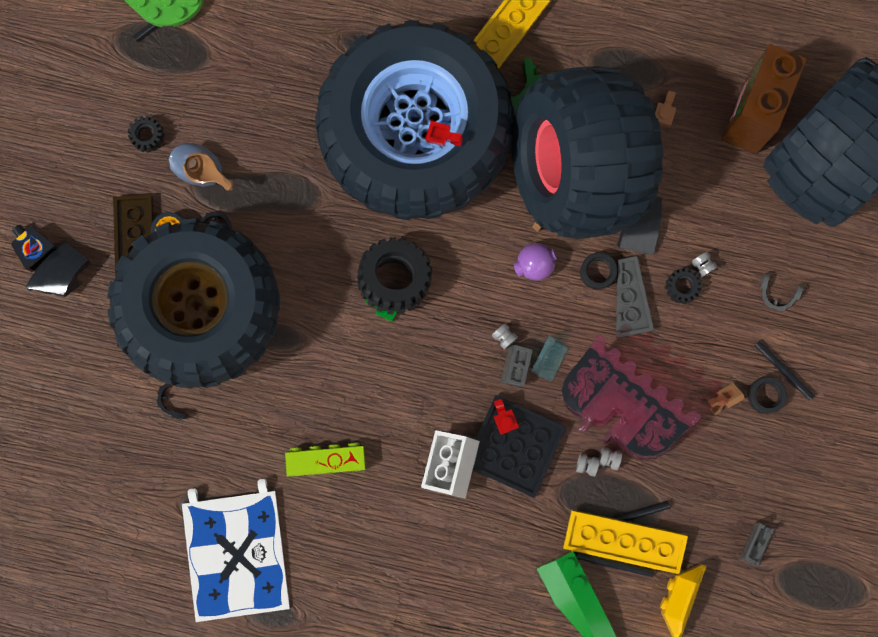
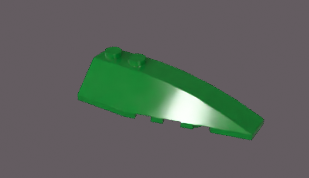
(575, 596)

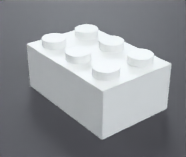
(450, 464)

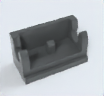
(516, 366)
(756, 544)

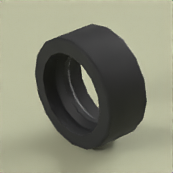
(584, 269)
(782, 395)

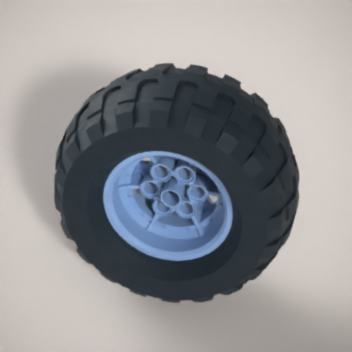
(376, 75)

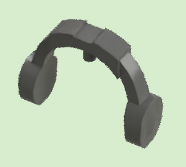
(796, 295)

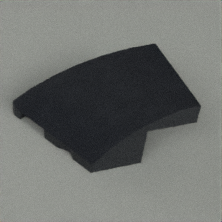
(644, 234)
(59, 271)

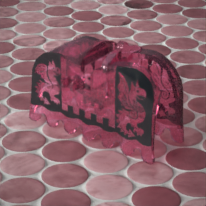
(605, 387)

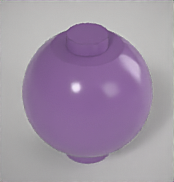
(535, 261)

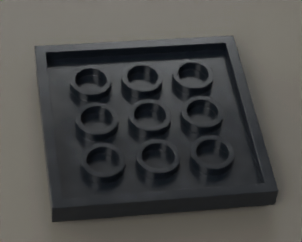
(520, 455)

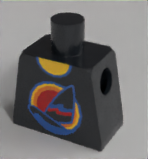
(31, 247)

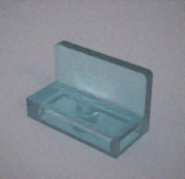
(549, 359)

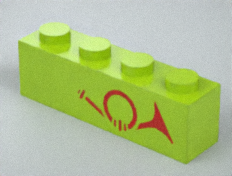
(326, 460)

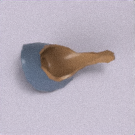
(198, 166)

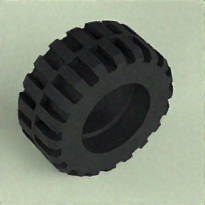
(394, 252)

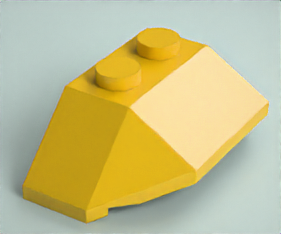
(680, 598)

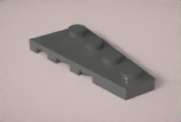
(631, 301)

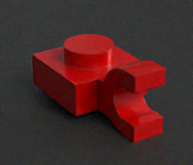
(440, 134)
(505, 419)

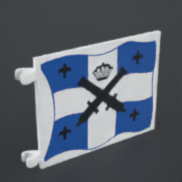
(235, 555)

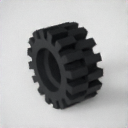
(148, 145)
(694, 281)

